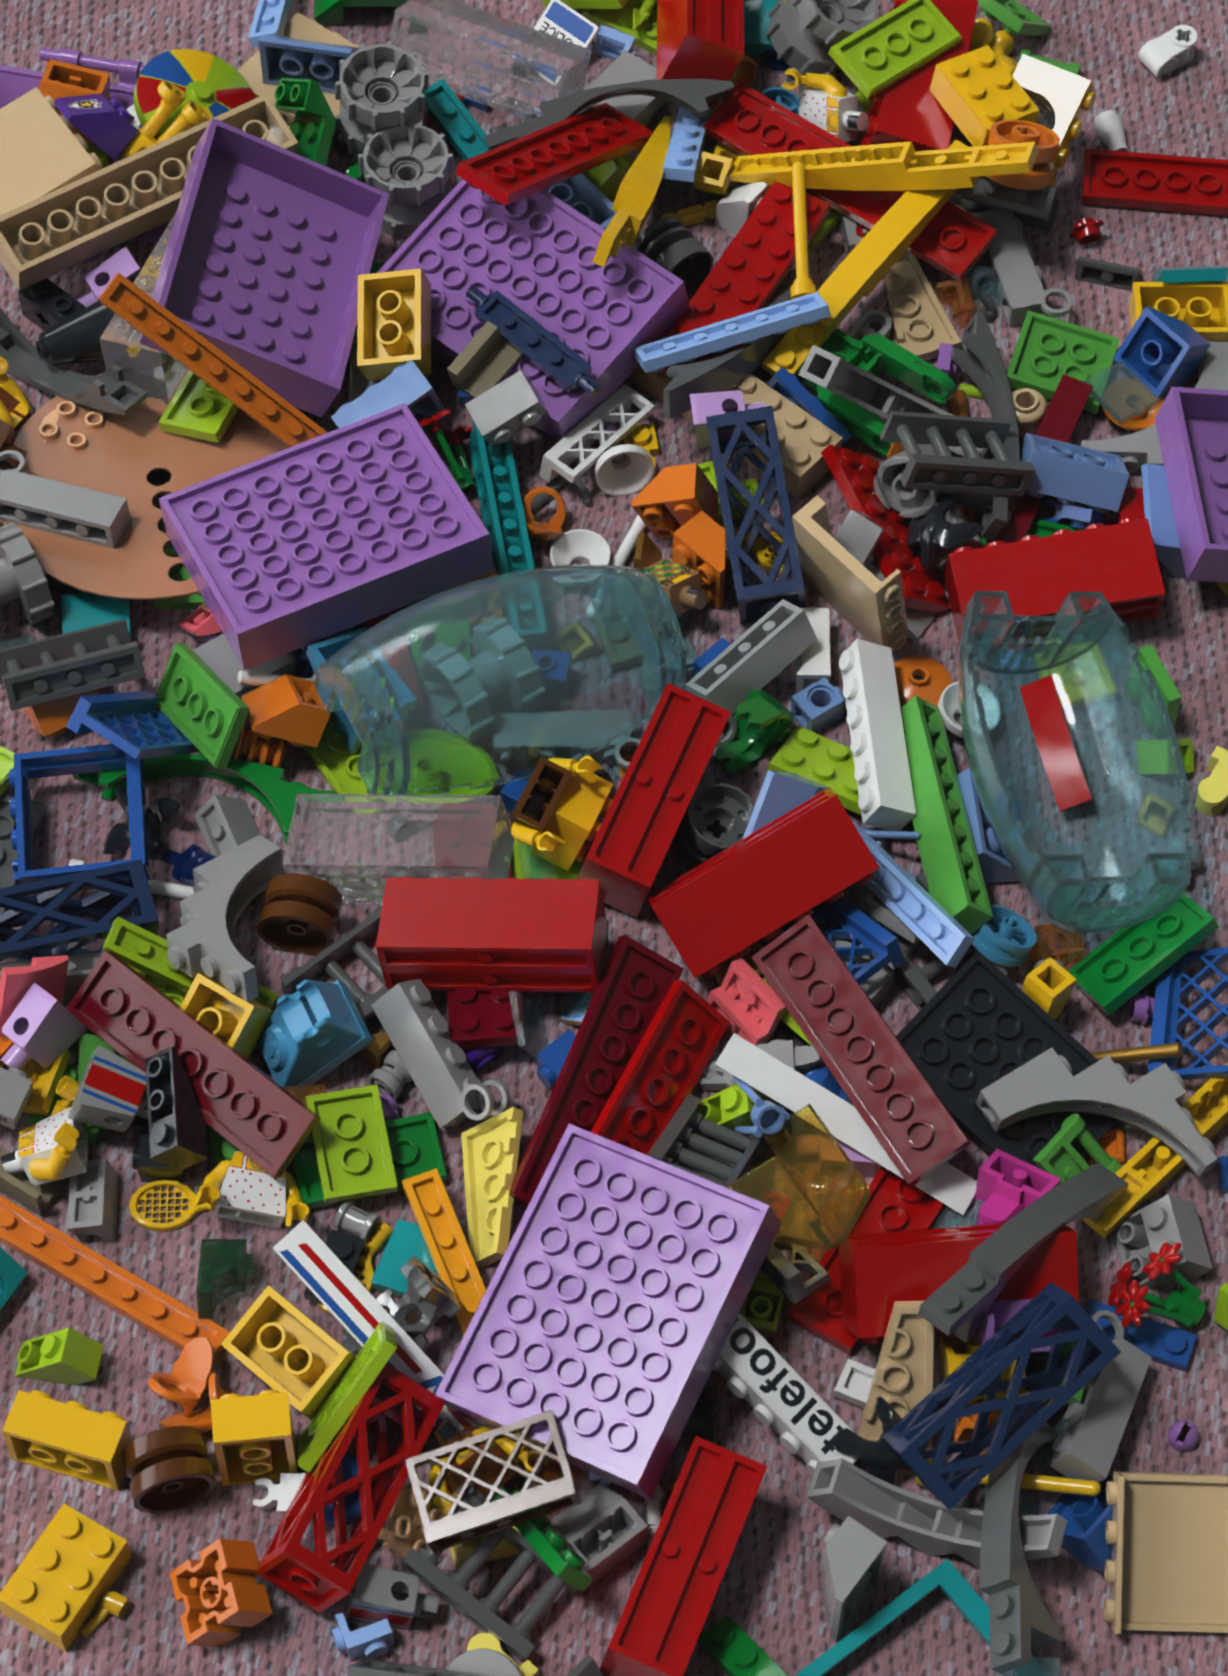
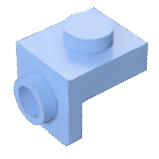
(613, 43)
(368, 1640)

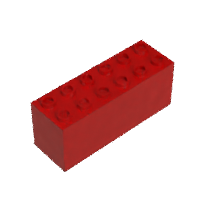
(699, 39)
(907, 107)
(1043, 571)
(653, 797)
(763, 883)
(493, 933)
(916, 1263)
(684, 1563)

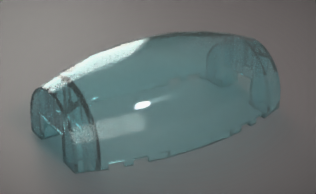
(505, 674)
(1129, 846)

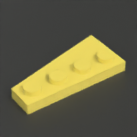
(489, 1170)

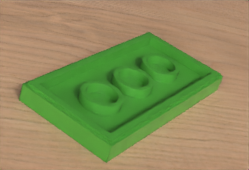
(201, 705)

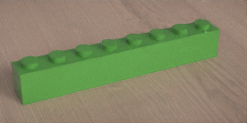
(942, 819)

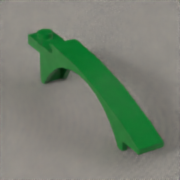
(259, 780)

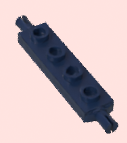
(534, 341)

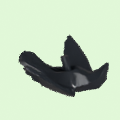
(936, 532)
(157, 813)
(878, 1455)

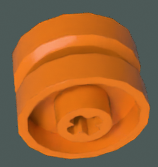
(1023, 131)

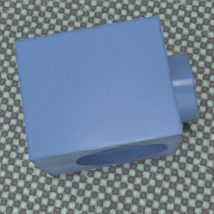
(814, 717)

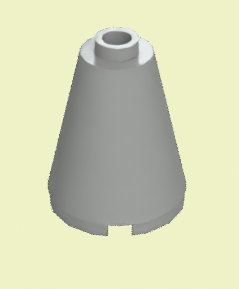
(890, 490)

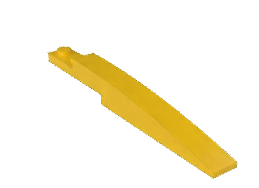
(888, 166)
(635, 195)
(861, 272)
(1158, 1162)

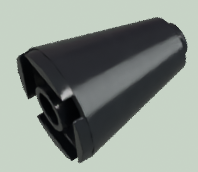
(76, 337)

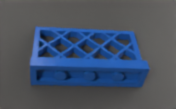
(130, 724)
(850, 922)
(1169, 1018)

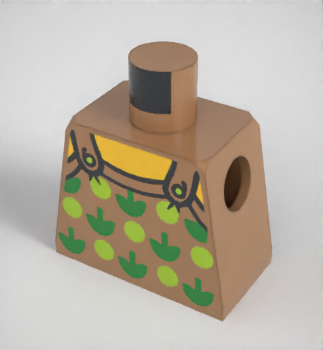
(680, 585)

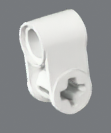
(1169, 50)

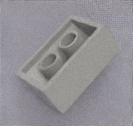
(849, 1572)

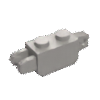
(800, 1058)

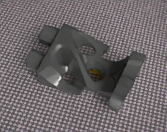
(425, 1294)

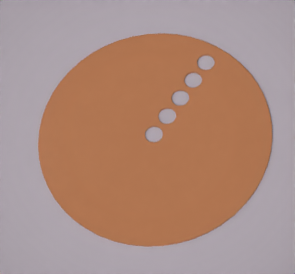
(118, 463)

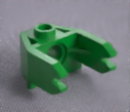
(760, 727)

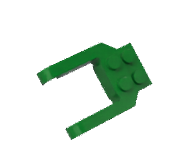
(876, 355)

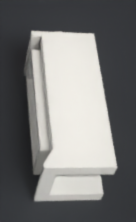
(816, 660)

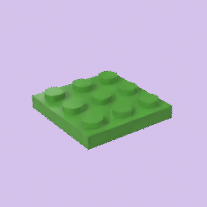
(1056, 348)

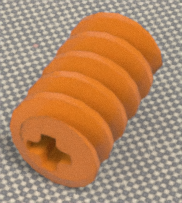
(256, 747)

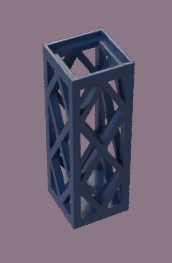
(755, 599)
(57, 906)
(1019, 1412)

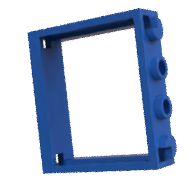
(70, 762)

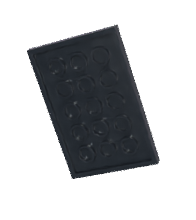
(981, 1032)

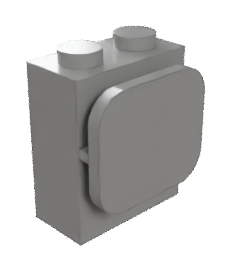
(641, 108)
(223, 662)

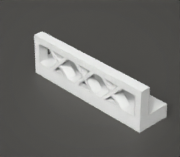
(592, 428)

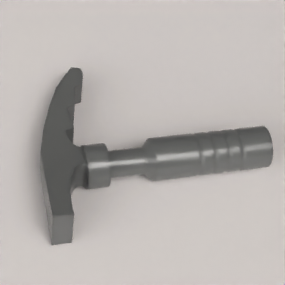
(543, 498)

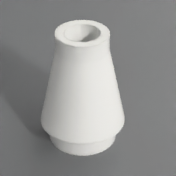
(1110, 130)

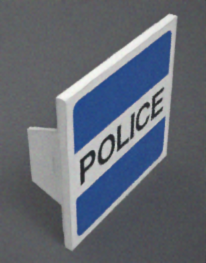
(567, 24)

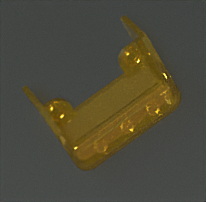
(808, 1184)

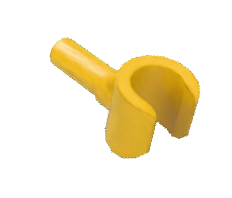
(111, 1603)

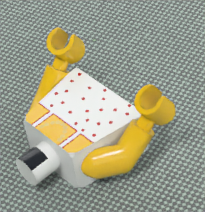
(827, 104)
(52, 1146)
(249, 1194)

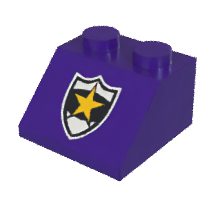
(99, 119)

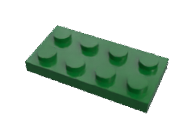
(1141, 953)
(413, 1152)

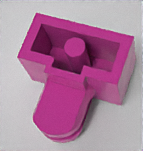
(1009, 1187)

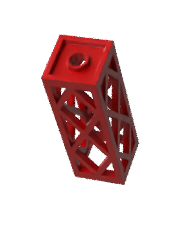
(311, 1575)

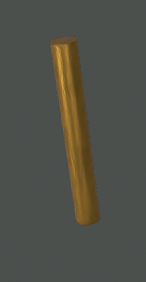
(1142, 1053)

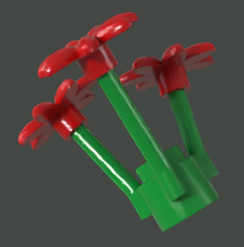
(461, 470)
(1180, 1306)

